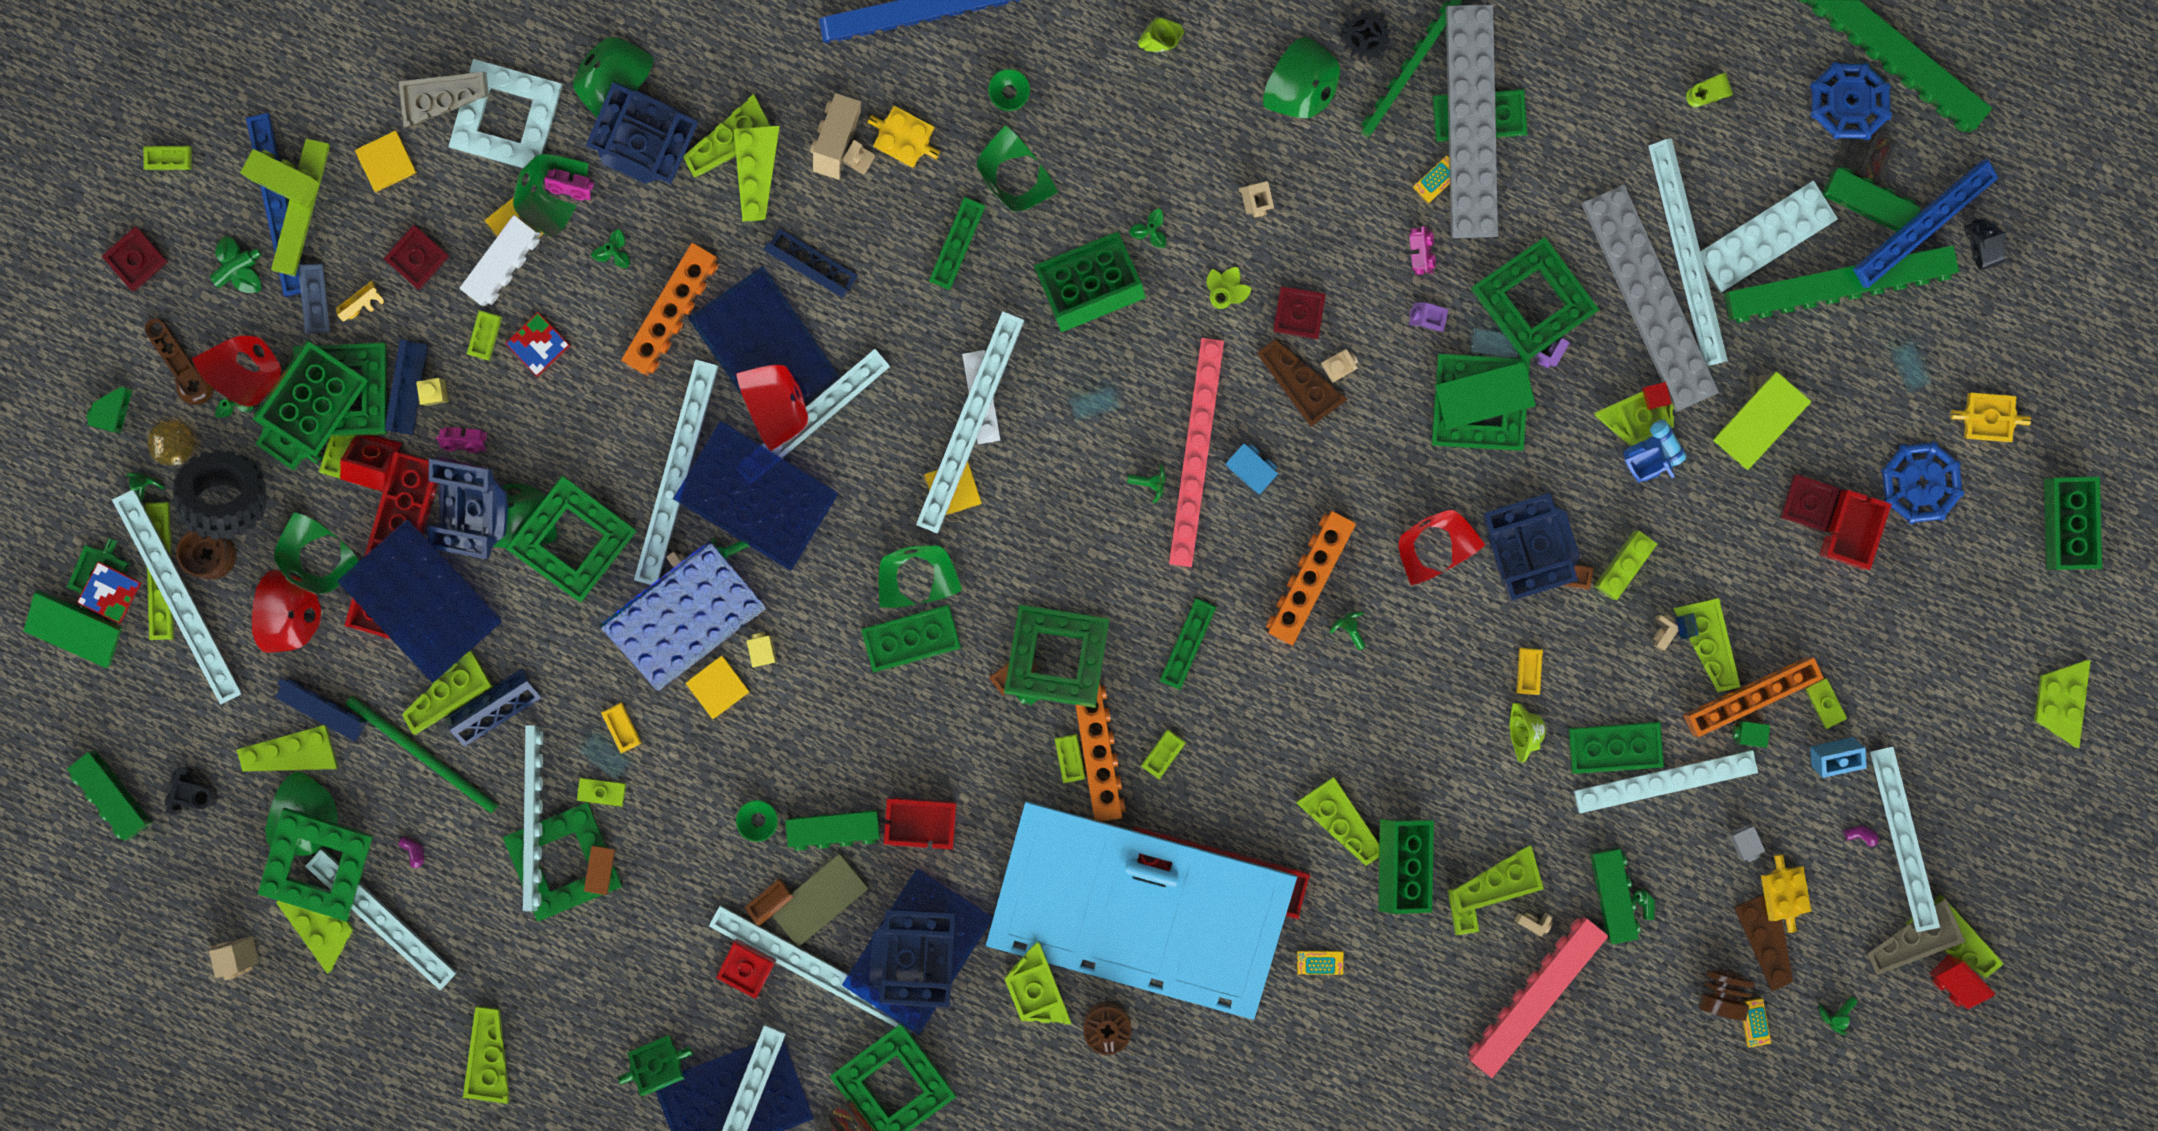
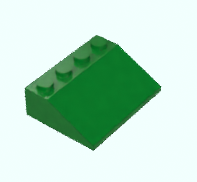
(1090, 281)
(310, 398)

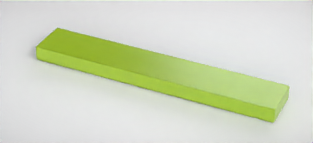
(298, 217)
(159, 614)

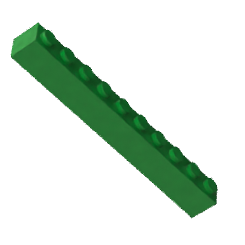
(1904, 60)
(1837, 283)

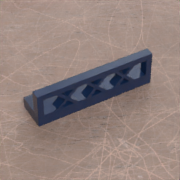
(807, 271)
(404, 391)
(489, 705)
(320, 708)

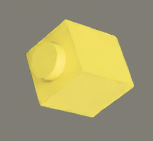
(432, 392)
(761, 649)

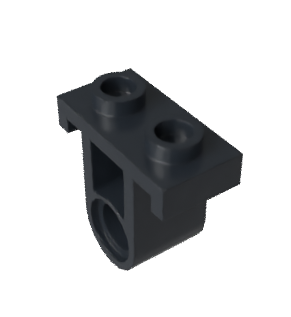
(1986, 243)
(188, 793)

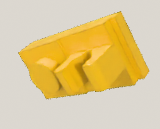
(351, 307)

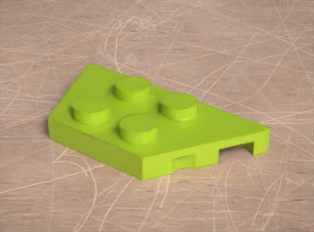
(1632, 419)
(2063, 700)
(321, 933)
(1035, 989)

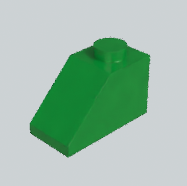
(110, 410)

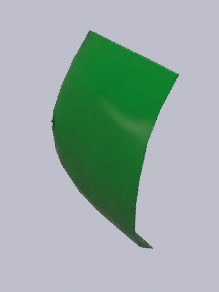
(619, 63)
(1291, 82)
(1008, 146)
(538, 207)
(523, 507)
(296, 535)
(945, 577)
(305, 796)

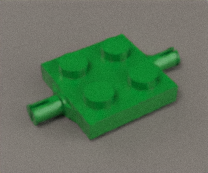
(283, 448)
(88, 561)
(655, 1065)

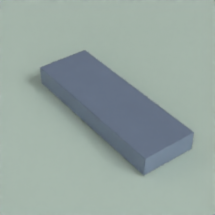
(313, 298)

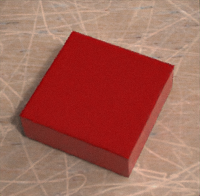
(1656, 396)

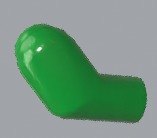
(1647, 902)

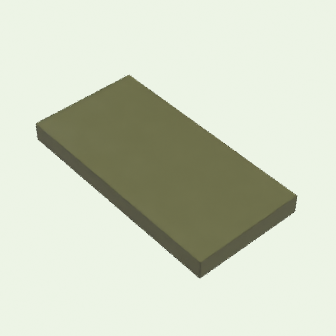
(820, 900)

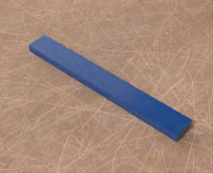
(262, 138)
(1925, 223)

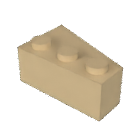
(835, 135)
(233, 957)

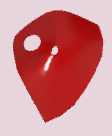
(231, 379)
(769, 403)
(1463, 538)
(270, 619)

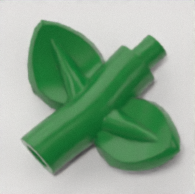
(236, 266)

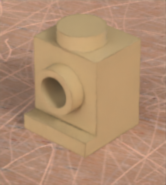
(1264, 199)

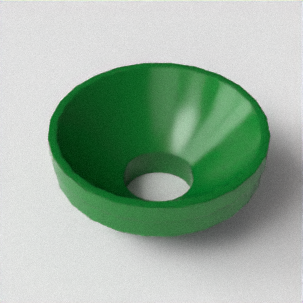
(1005, 78)
(748, 829)

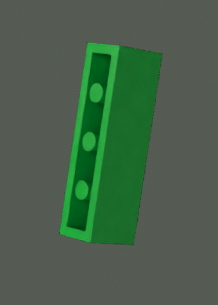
(1869, 200)
(108, 795)
(833, 828)
(1614, 895)

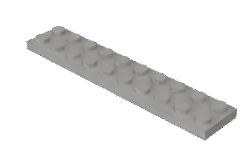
(1471, 121)
(1650, 297)

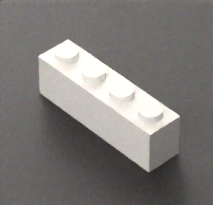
(500, 261)

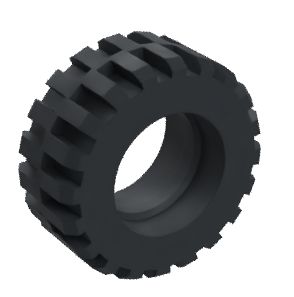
(215, 470)

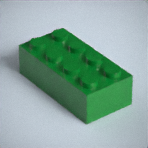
(2073, 523)
(1406, 865)

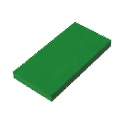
(1509, 115)
(1485, 395)
(72, 629)
(911, 638)
(1616, 747)

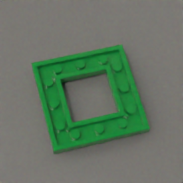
(1544, 258)
(373, 361)
(1504, 437)
(574, 582)
(1077, 691)
(583, 823)
(297, 826)
(899, 1043)

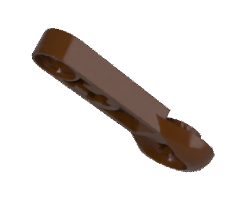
(180, 366)

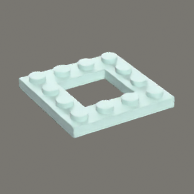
(545, 99)

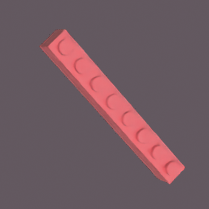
(1537, 997)

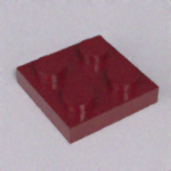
(416, 257)
(134, 259)
(1299, 313)
(1809, 503)

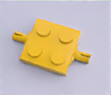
(904, 136)
(1990, 417)
(1785, 893)

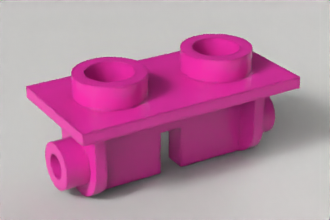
(558, 183)
(1425, 259)
(472, 442)

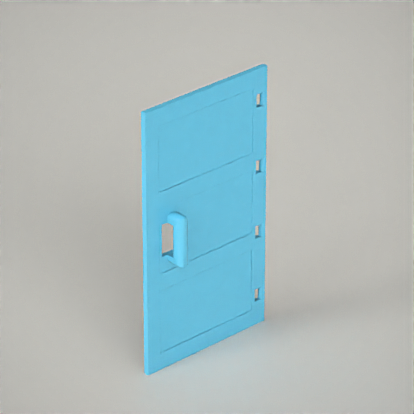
(1199, 934)

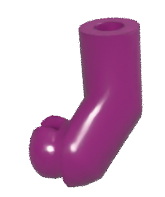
(1863, 832)
(415, 850)

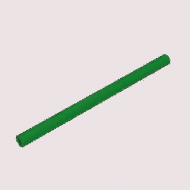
(420, 753)

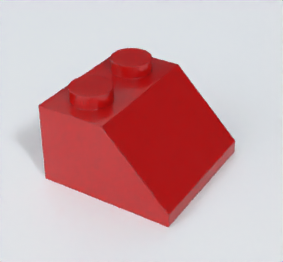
(368, 461)
(1960, 982)

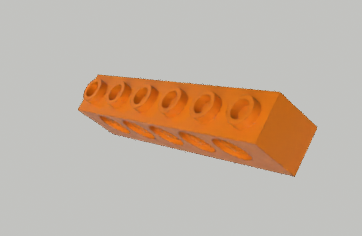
(646, 335)
(1343, 530)
(1753, 696)
(1102, 810)

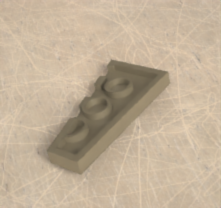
(438, 95)
(1910, 945)

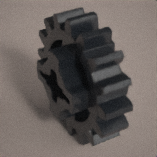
(1356, 33)

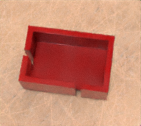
(1855, 529)
(920, 821)

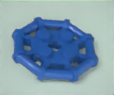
(1841, 109)
(1931, 472)

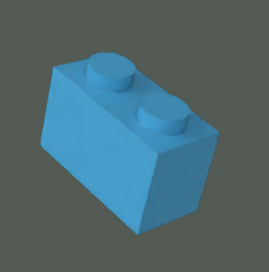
(1252, 468)
(1838, 757)

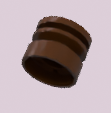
(193, 554)
(1726, 994)
(1105, 1014)

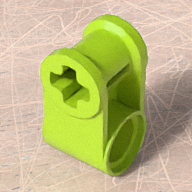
(1711, 89)

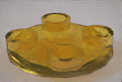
(170, 443)

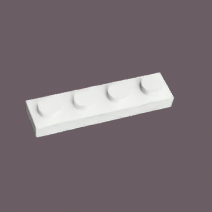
(989, 431)

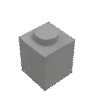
(1747, 843)

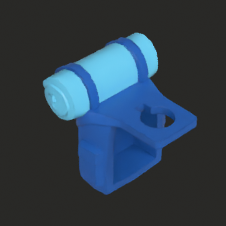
(1655, 454)

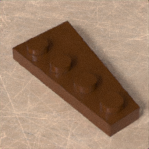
(1304, 388)
(1766, 941)

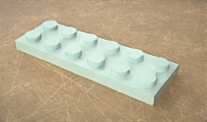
(1767, 236)

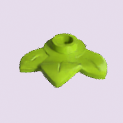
(1227, 284)

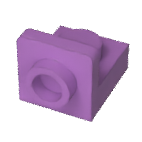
(1428, 316)
(1556, 351)

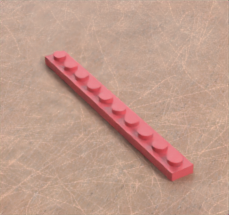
(1196, 452)

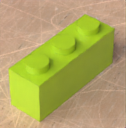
(280, 177)
(1625, 565)

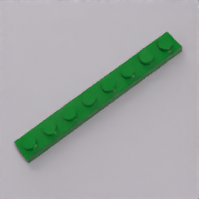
(1408, 68)

